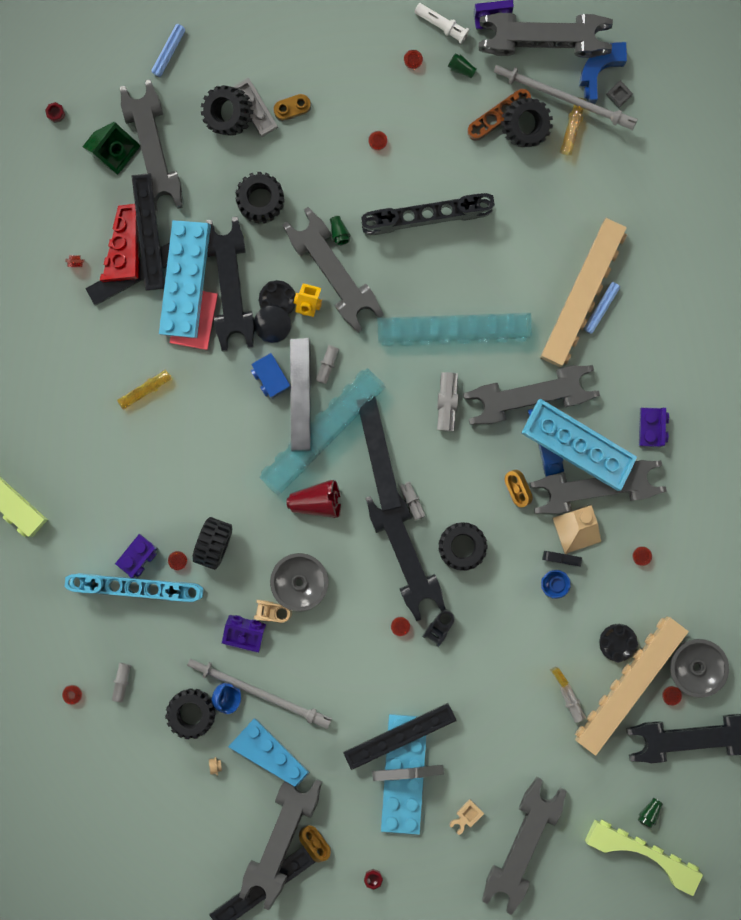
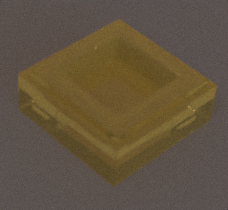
(559, 676)

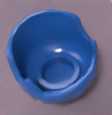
(555, 584)
(226, 698)

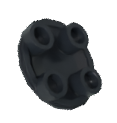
(278, 294)
(272, 324)
(618, 642)

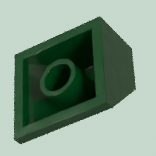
(112, 146)

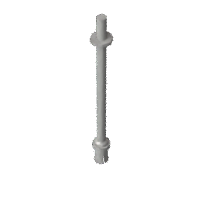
(616, 117)
(310, 715)

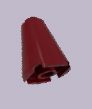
(316, 500)

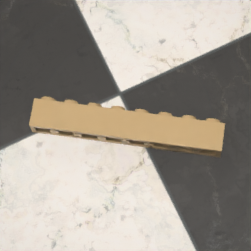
(583, 292)
(631, 685)

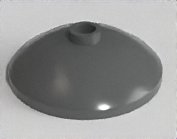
(297, 567)
(712, 670)

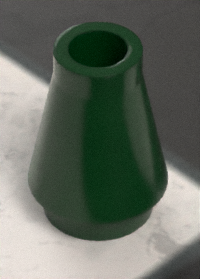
(462, 66)
(339, 232)
(650, 813)

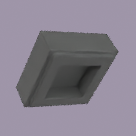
(619, 94)

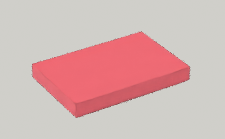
(206, 319)

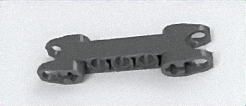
(545, 35)
(142, 113)
(352, 298)
(497, 401)
(563, 492)
(267, 871)
(509, 877)

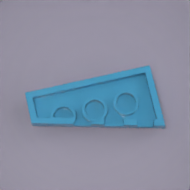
(266, 751)

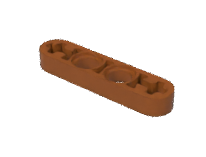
(495, 111)

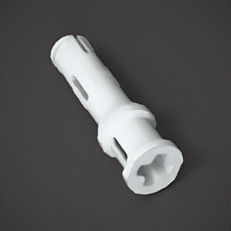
(449, 27)

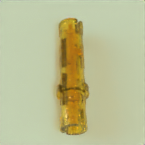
(575, 118)
(141, 391)

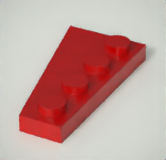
(123, 250)

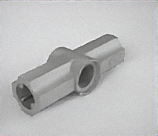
(447, 401)

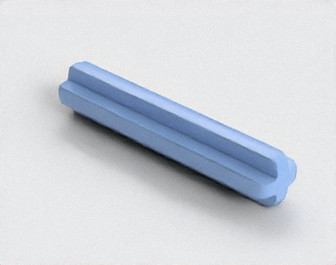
(168, 50)
(601, 307)

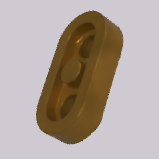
(293, 109)
(518, 488)
(314, 843)

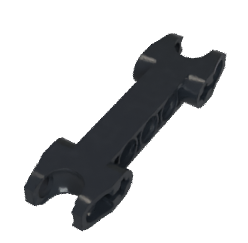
(457, 207)
(233, 318)
(418, 585)
(661, 741)

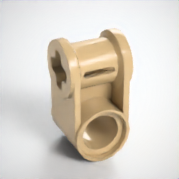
(270, 611)

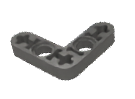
(408, 773)

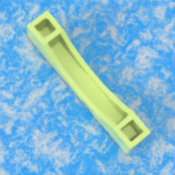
(608, 839)

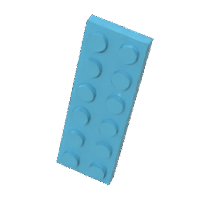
(184, 279)
(579, 445)
(403, 797)

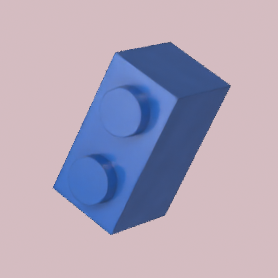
(270, 375)

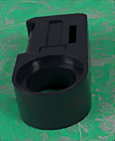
(562, 558)

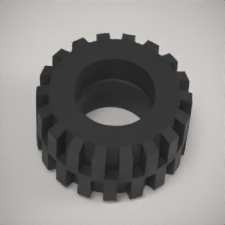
(214, 103)
(541, 117)
(254, 182)
(212, 543)
(478, 553)
(178, 725)

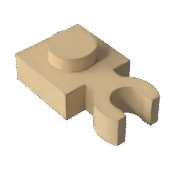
(468, 814)

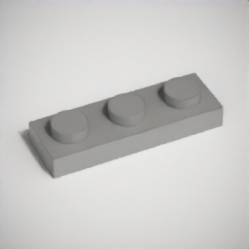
(261, 116)

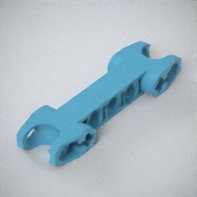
(104, 587)

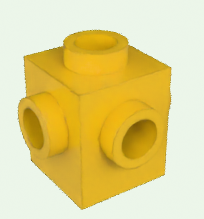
(308, 300)

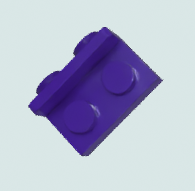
(490, 8)
(653, 427)
(136, 556)
(243, 633)

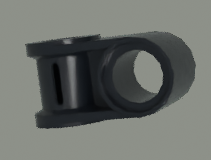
(439, 628)

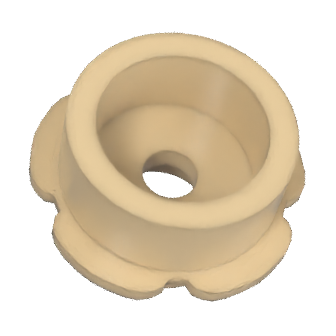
(215, 766)

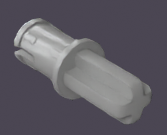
(327, 364)
(412, 500)
(121, 682)
(572, 703)

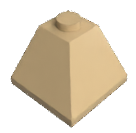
(577, 529)

